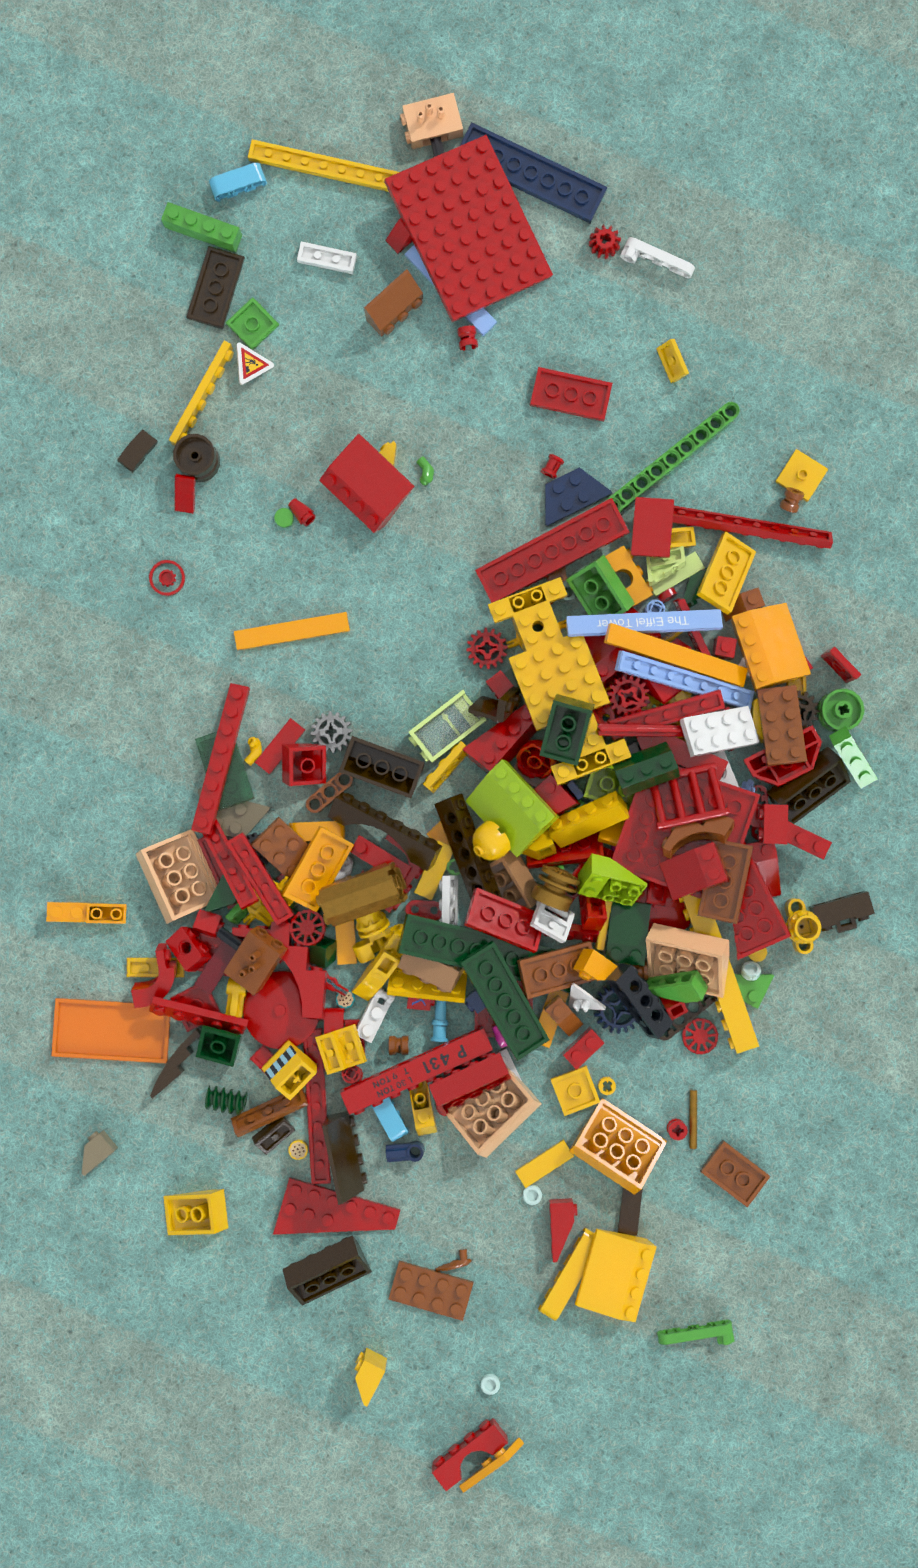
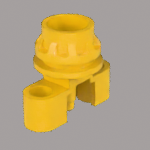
(803, 926)
(376, 933)

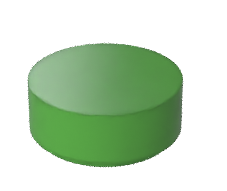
(284, 518)

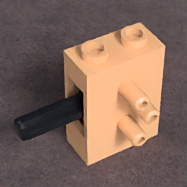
(432, 122)

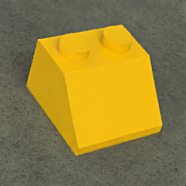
(369, 1372)

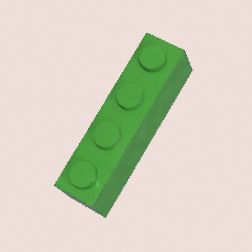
(201, 227)

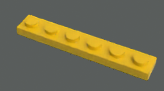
(205, 387)

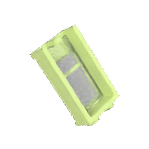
(445, 727)

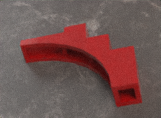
(311, 983)

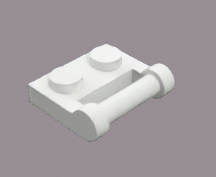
(551, 924)

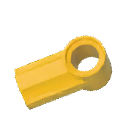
(235, 999)

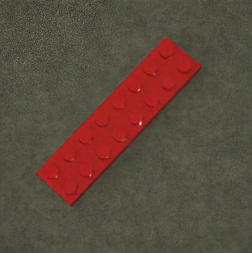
(552, 551)

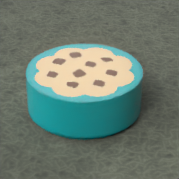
(345, 1002)

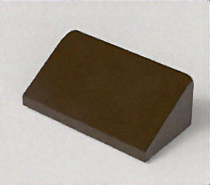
(273, 1134)

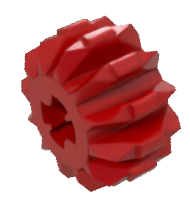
(609, 247)

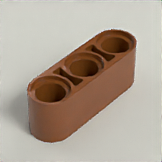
(321, 796)

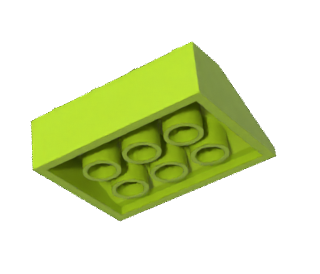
(512, 805)

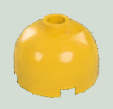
(490, 842)

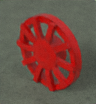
(167, 577)
(307, 927)
(700, 1036)

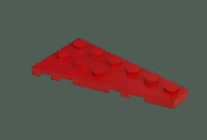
(759, 917)
(316, 1210)

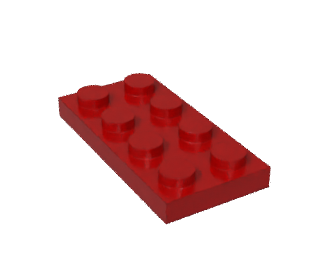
(571, 394)
(502, 920)

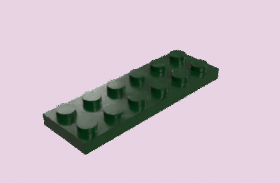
(504, 1000)

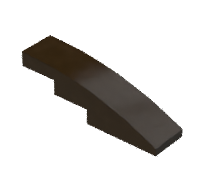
(173, 1067)

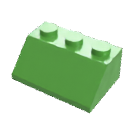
(600, 589)

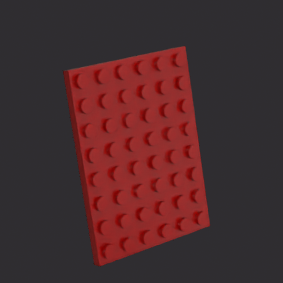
(468, 228)

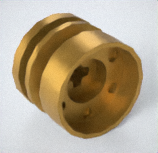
(555, 888)

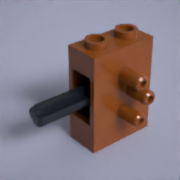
(254, 957)

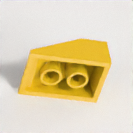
(196, 1212)

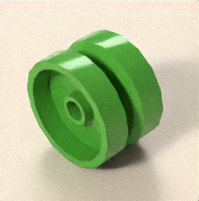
(851, 710)

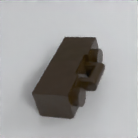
(847, 907)

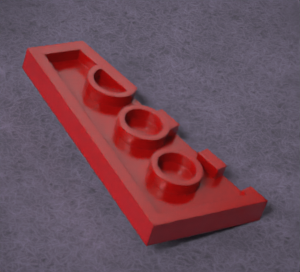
(573, 853)

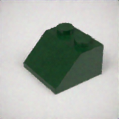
(218, 1046)

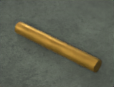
(693, 1119)

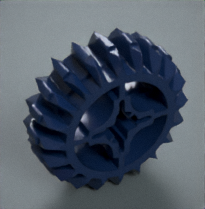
(615, 1016)

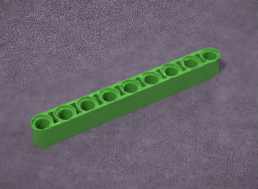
(677, 453)

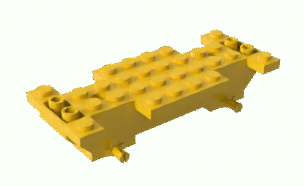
(554, 667)

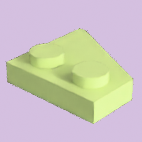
(661, 568)

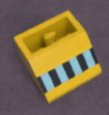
(289, 1069)

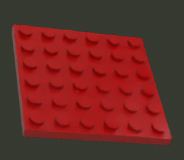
(641, 841)

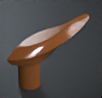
(456, 1263)

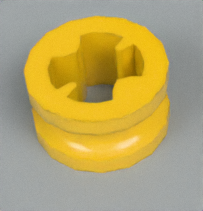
(600, 1085)

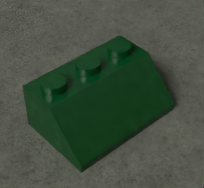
(646, 769)

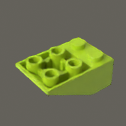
(609, 881)

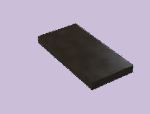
(215, 287)

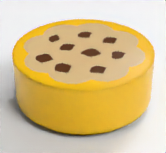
(298, 1149)

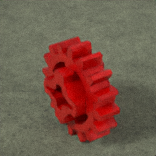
(487, 656)
(630, 688)

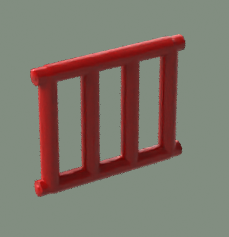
(702, 814)

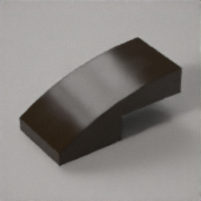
(136, 450)

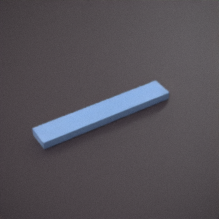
(480, 319)

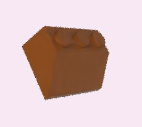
(393, 303)

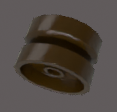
(199, 447)

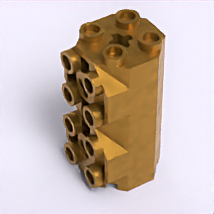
(362, 894)

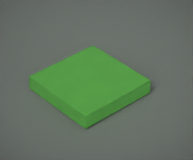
(252, 323)

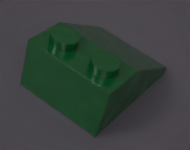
(566, 729)
(628, 933)

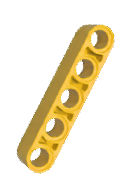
(568, 1278)

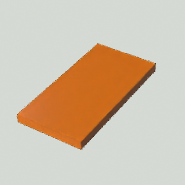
(109, 1031)

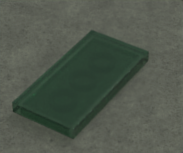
(237, 784)

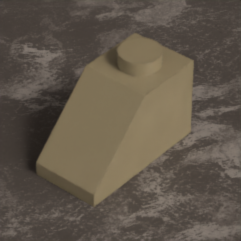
(97, 1150)

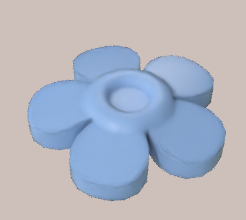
(748, 785)

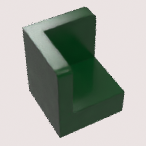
(323, 952)

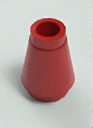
(302, 512)

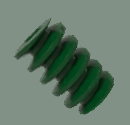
(225, 1101)

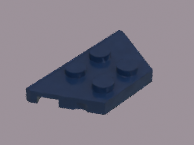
(571, 494)

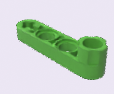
(720, 1329)

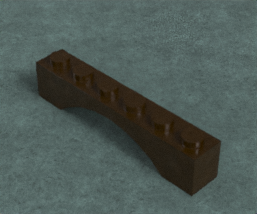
(419, 849)

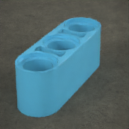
(237, 181)
(391, 1119)

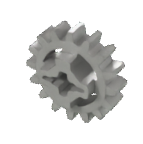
(323, 732)

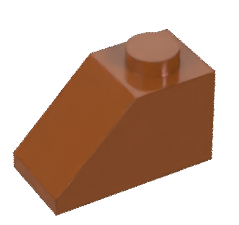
(746, 601)
(563, 1015)

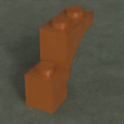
(711, 829)

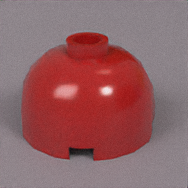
(531, 762)

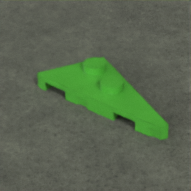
(754, 991)

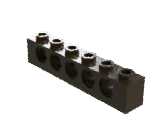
(459, 832)

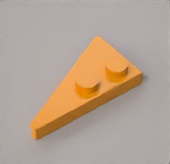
(490, 1465)

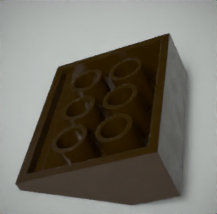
(344, 1155)

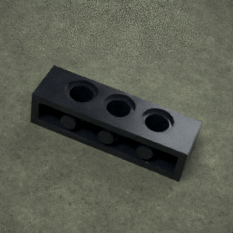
(652, 1025)

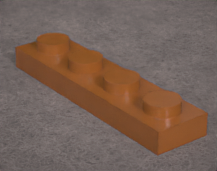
(267, 1113)

